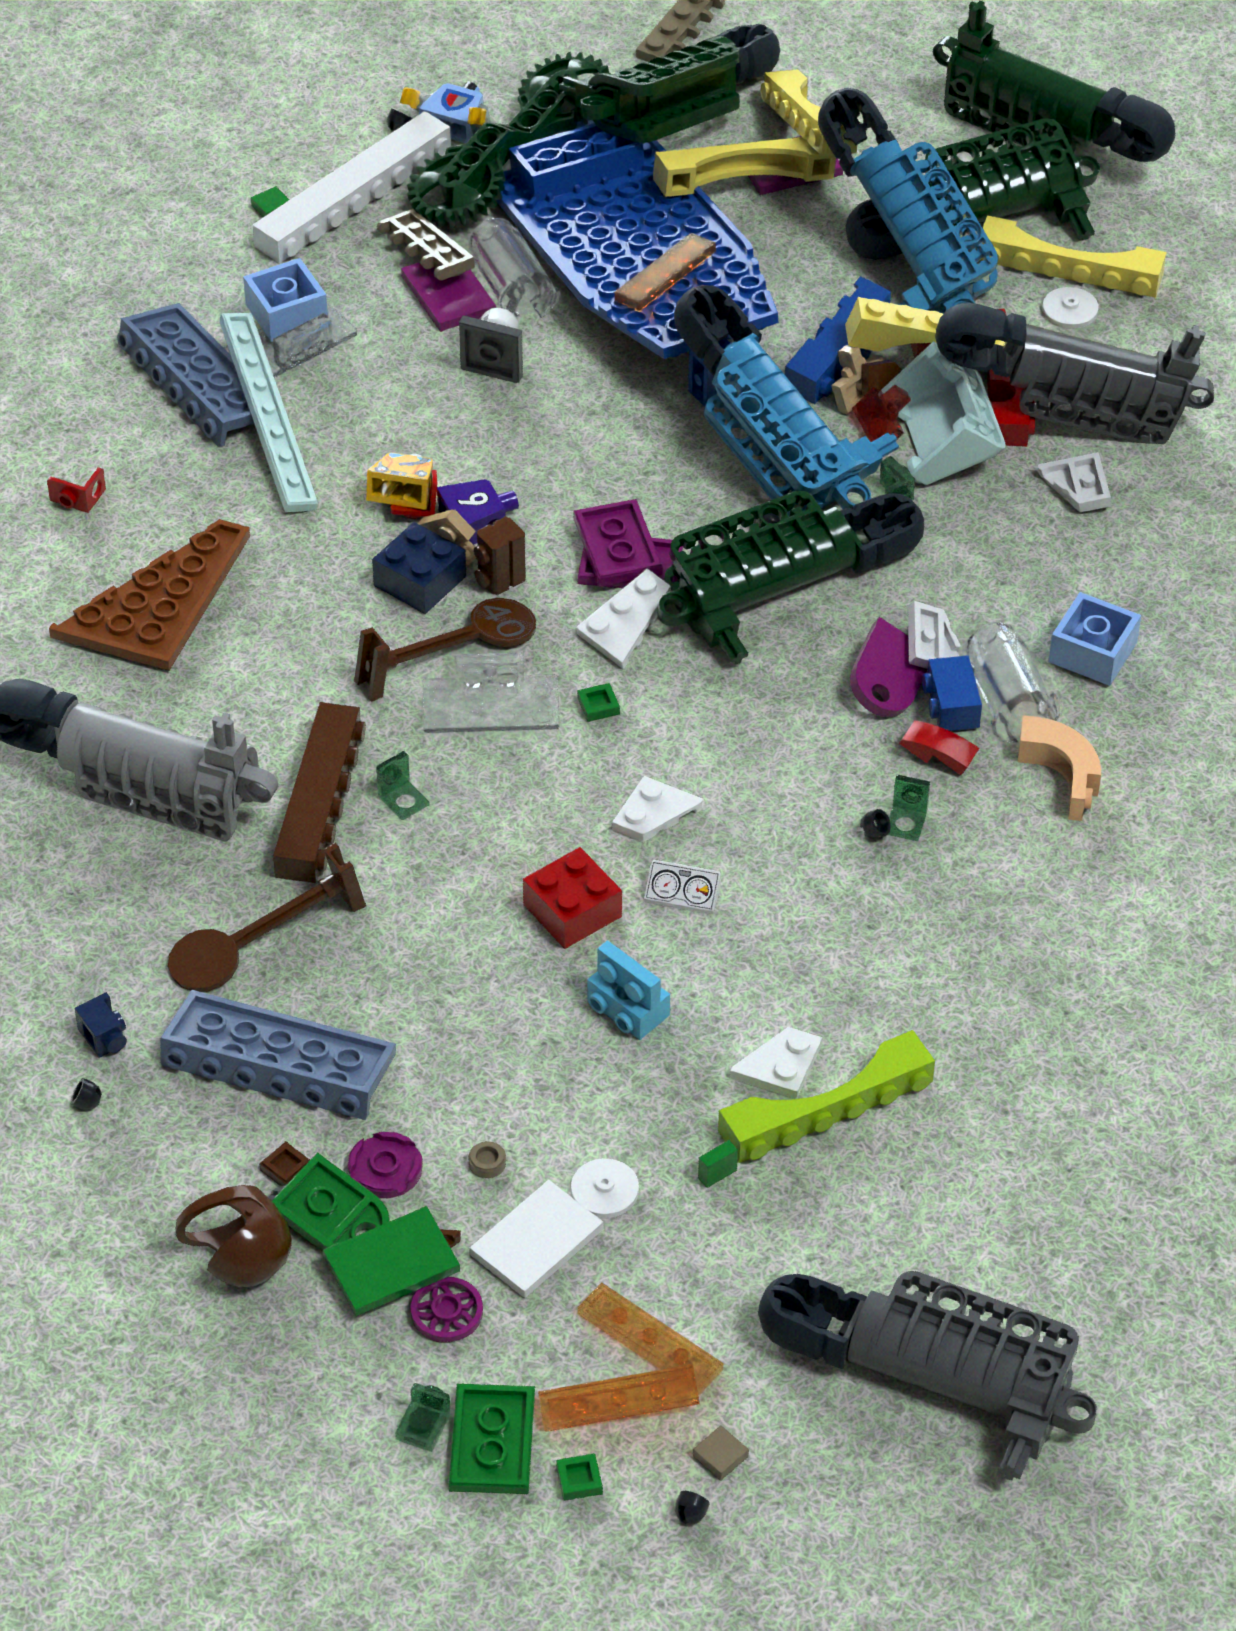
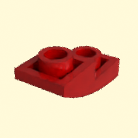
(931, 740)

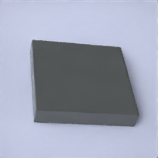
(491, 349)

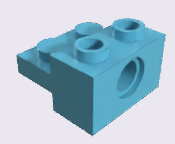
(627, 992)

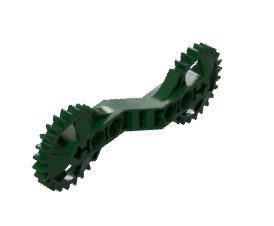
(473, 172)

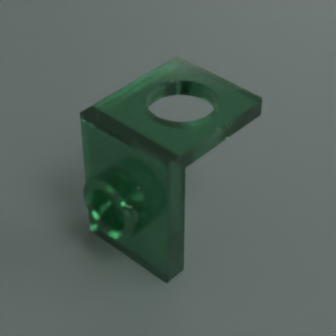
(394, 781)
(909, 801)

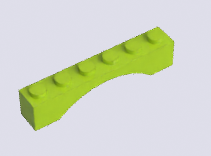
(765, 1124)

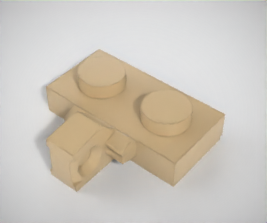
(849, 388)
(453, 528)

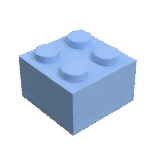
(283, 297)
(1094, 638)

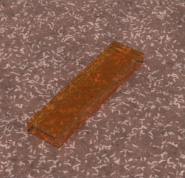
(665, 271)
(647, 1335)
(618, 1398)

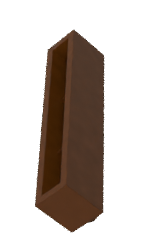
(318, 793)

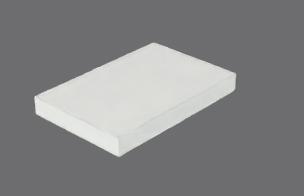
(536, 1238)

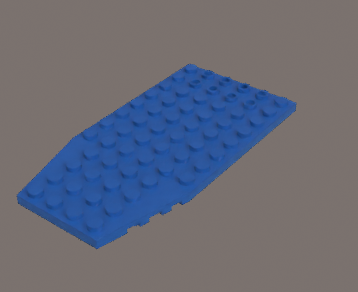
(603, 219)

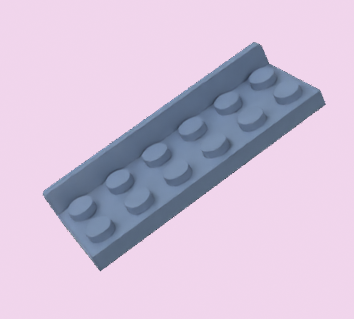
(188, 368)
(276, 1054)

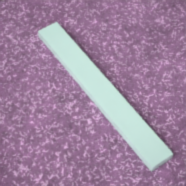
(268, 412)

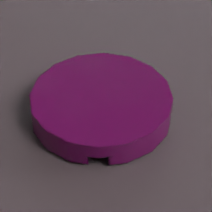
(388, 1175)

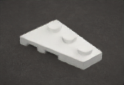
(624, 618)

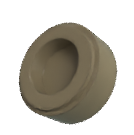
(487, 1159)

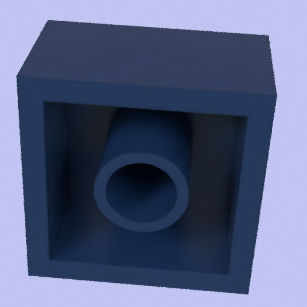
(419, 567)

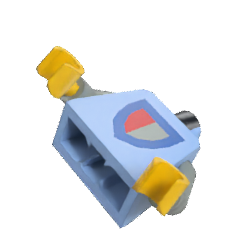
(454, 105)

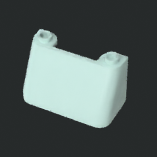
(946, 416)

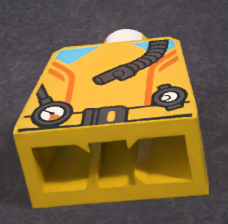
(400, 480)

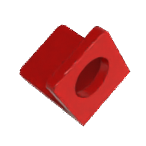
(74, 495)
(417, 513)

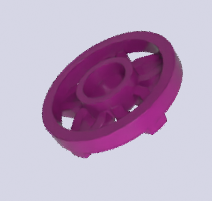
(447, 1310)

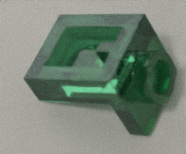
(424, 1417)

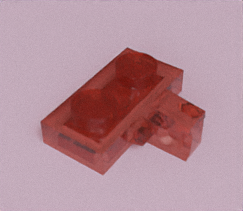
(879, 412)

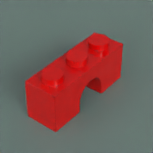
(1005, 404)

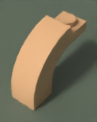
(1066, 751)

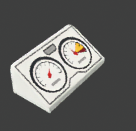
(682, 886)

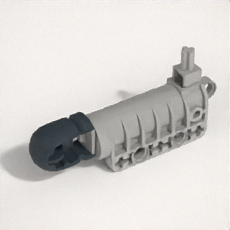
(151, 765)

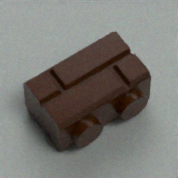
(500, 556)

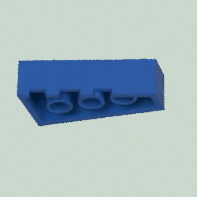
(817, 361)

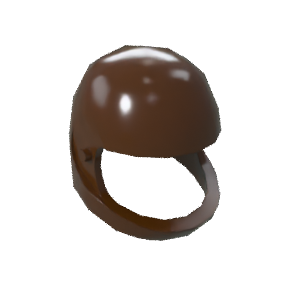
(247, 1247)

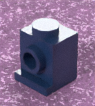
(100, 1025)

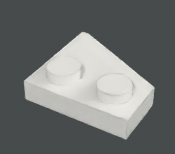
(1078, 481)
(929, 634)
(653, 808)
(780, 1063)

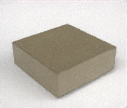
(720, 1452)

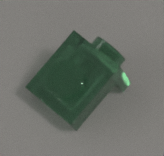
(896, 478)

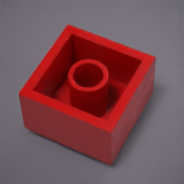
(572, 897)

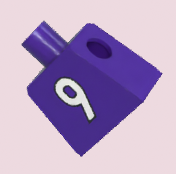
(476, 503)

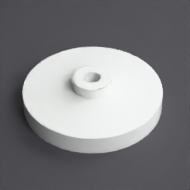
(1070, 307)
(605, 1187)

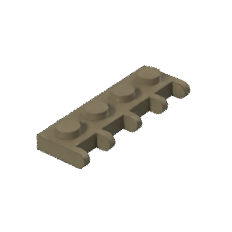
(675, 27)
(429, 242)

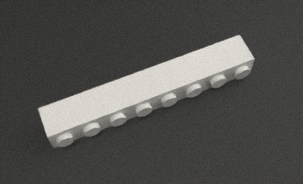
(350, 187)

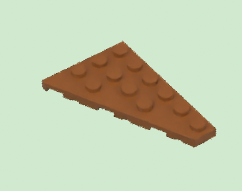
(161, 603)

